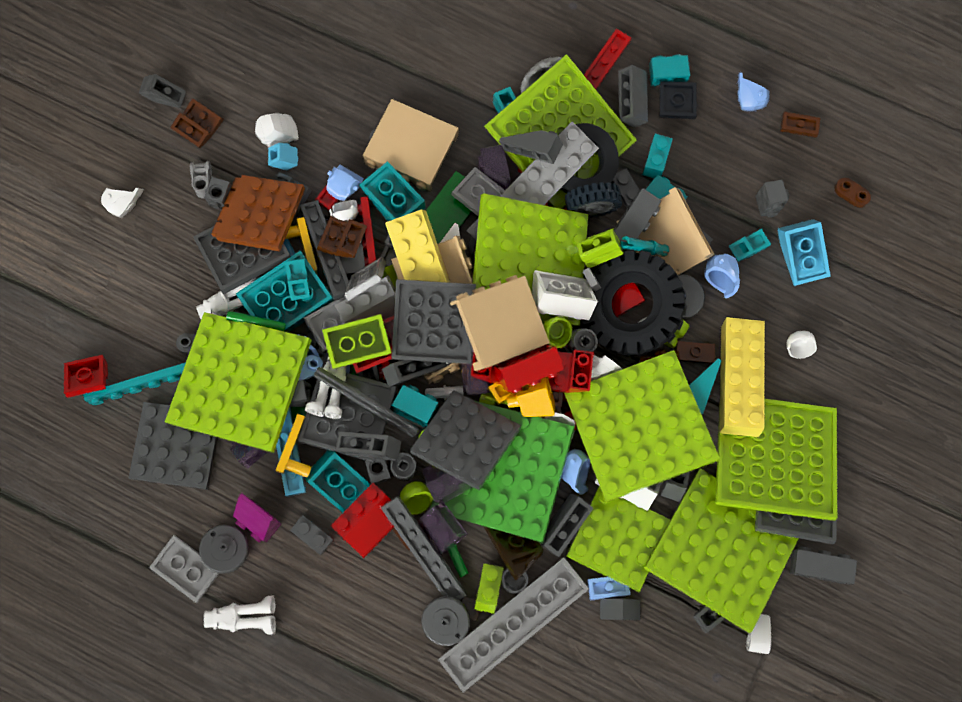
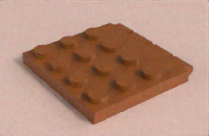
(258, 212)

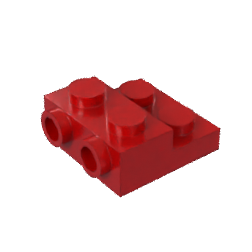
(85, 375)

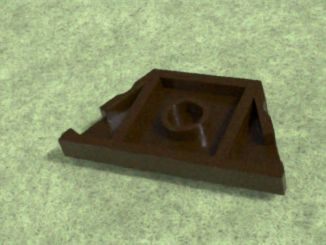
(516, 551)

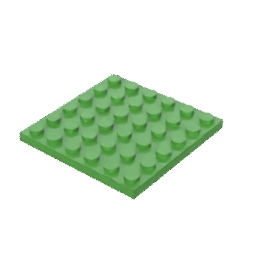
(523, 483)

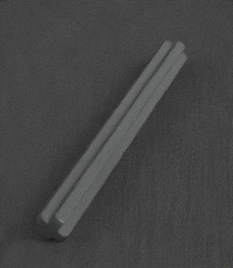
(366, 401)

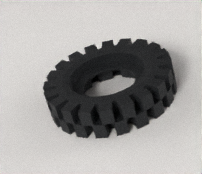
(667, 308)

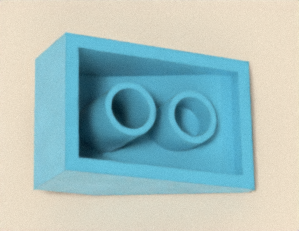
(804, 251)

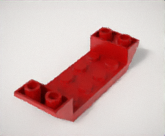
(574, 377)

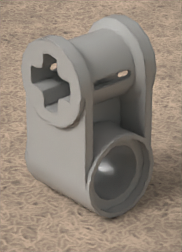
(200, 175)

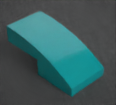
(749, 245)
(297, 279)

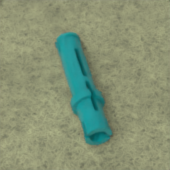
(642, 245)

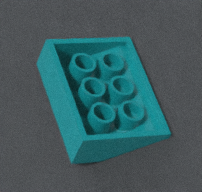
(270, 296)

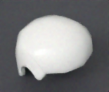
(345, 210)
(801, 344)

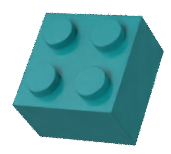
(415, 406)

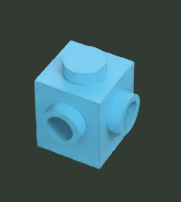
(283, 156)

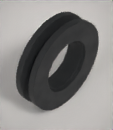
(607, 155)

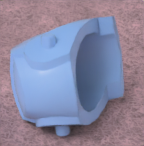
(751, 95)
(342, 182)
(723, 274)
(576, 470)

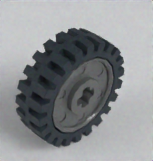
(594, 199)

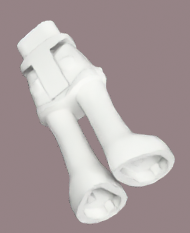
(221, 304)
(332, 409)
(229, 616)

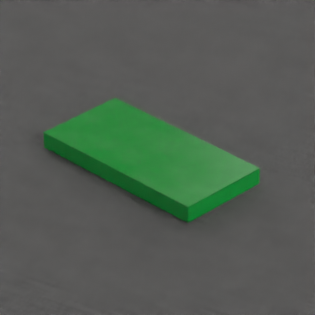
(446, 209)

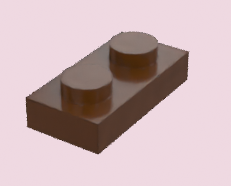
(800, 124)

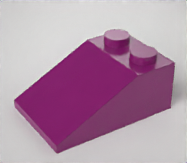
(255, 518)

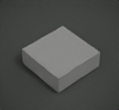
(591, 279)

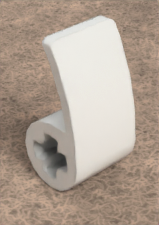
(760, 638)

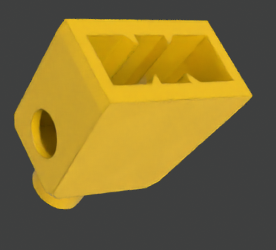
(534, 400)

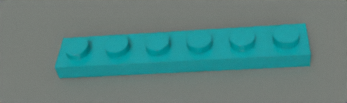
(135, 385)

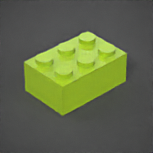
(356, 341)

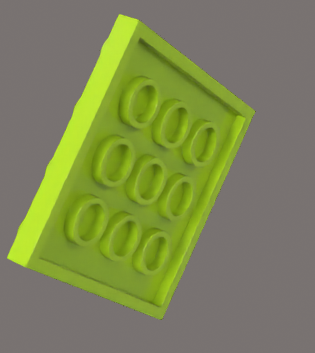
(618, 540)

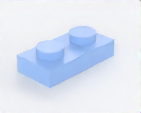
(606, 588)

